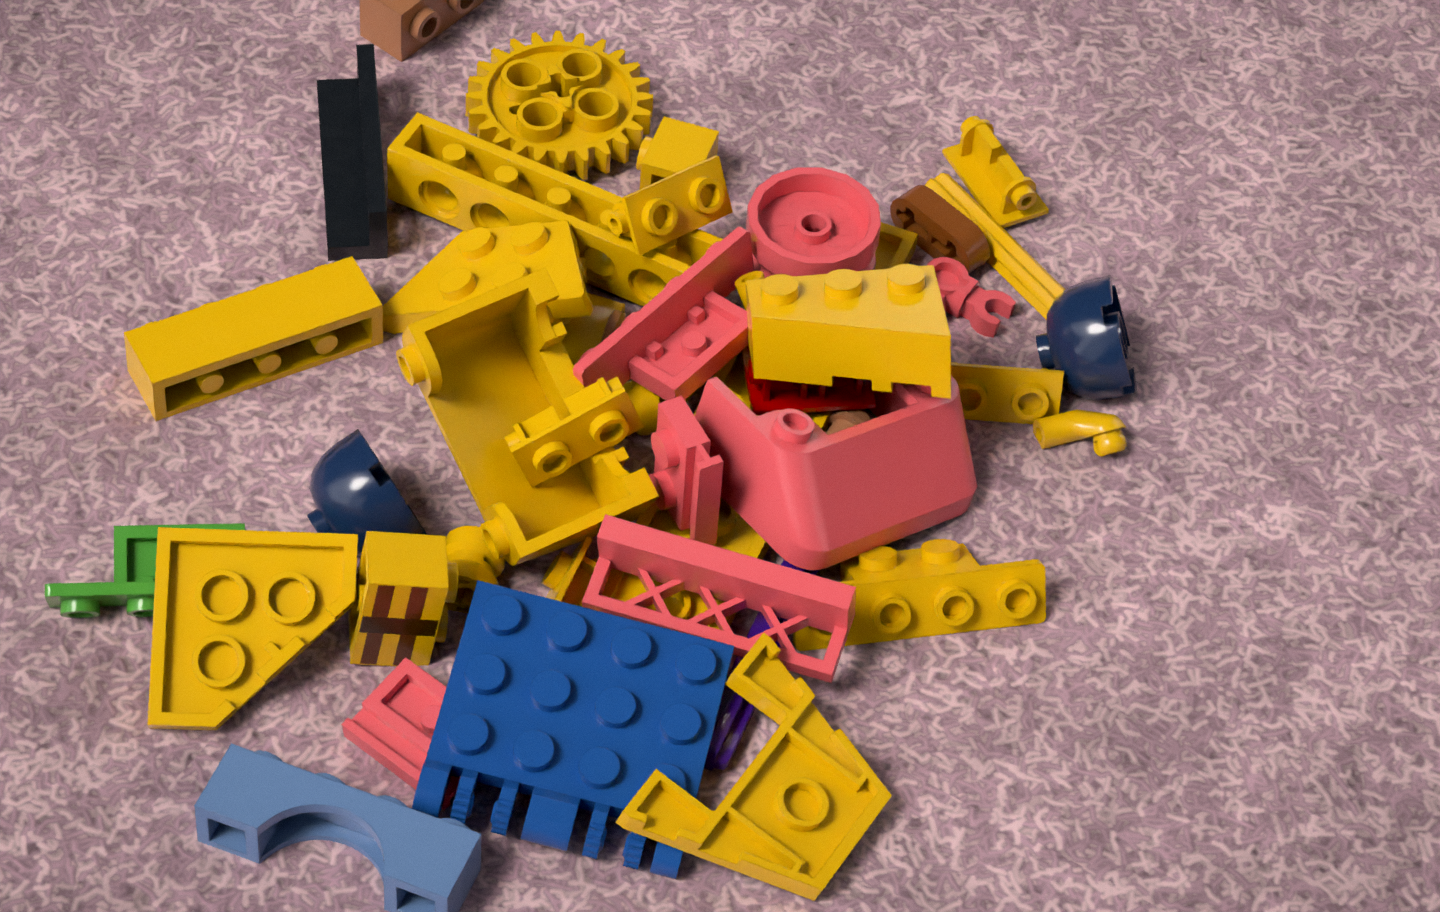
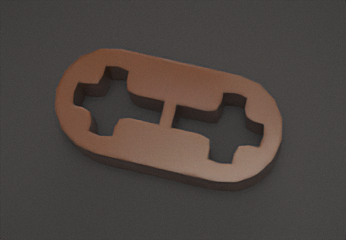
(940, 227)

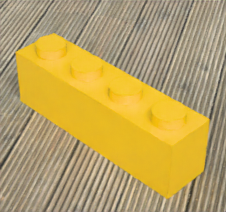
(253, 338)

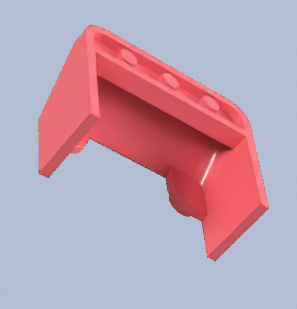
(846, 490)

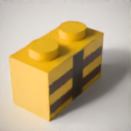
(401, 598)

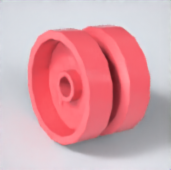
(812, 223)

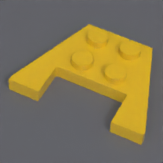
(793, 806)

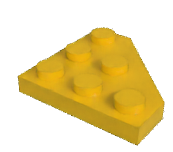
(237, 614)

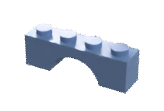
(264, 805)

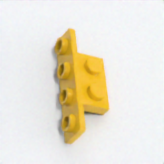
(933, 594)

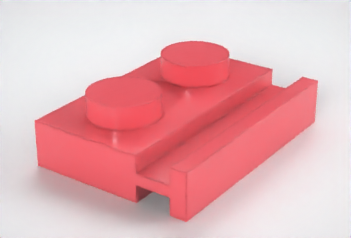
(685, 473)
(400, 723)

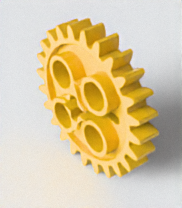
(561, 103)

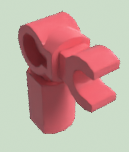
(965, 298)

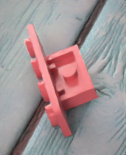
(682, 331)

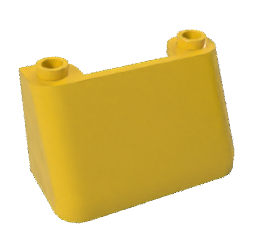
(494, 368)

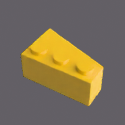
(851, 326)

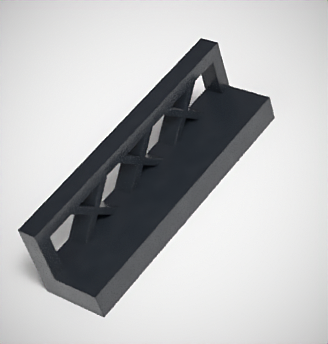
(353, 163)

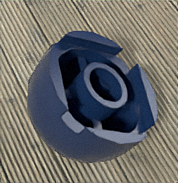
(1089, 341)
(357, 493)

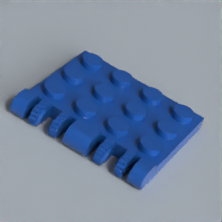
(572, 715)

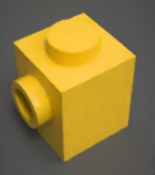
(674, 149)

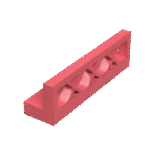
(726, 577)

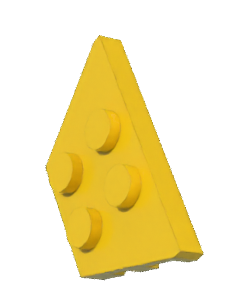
(490, 258)

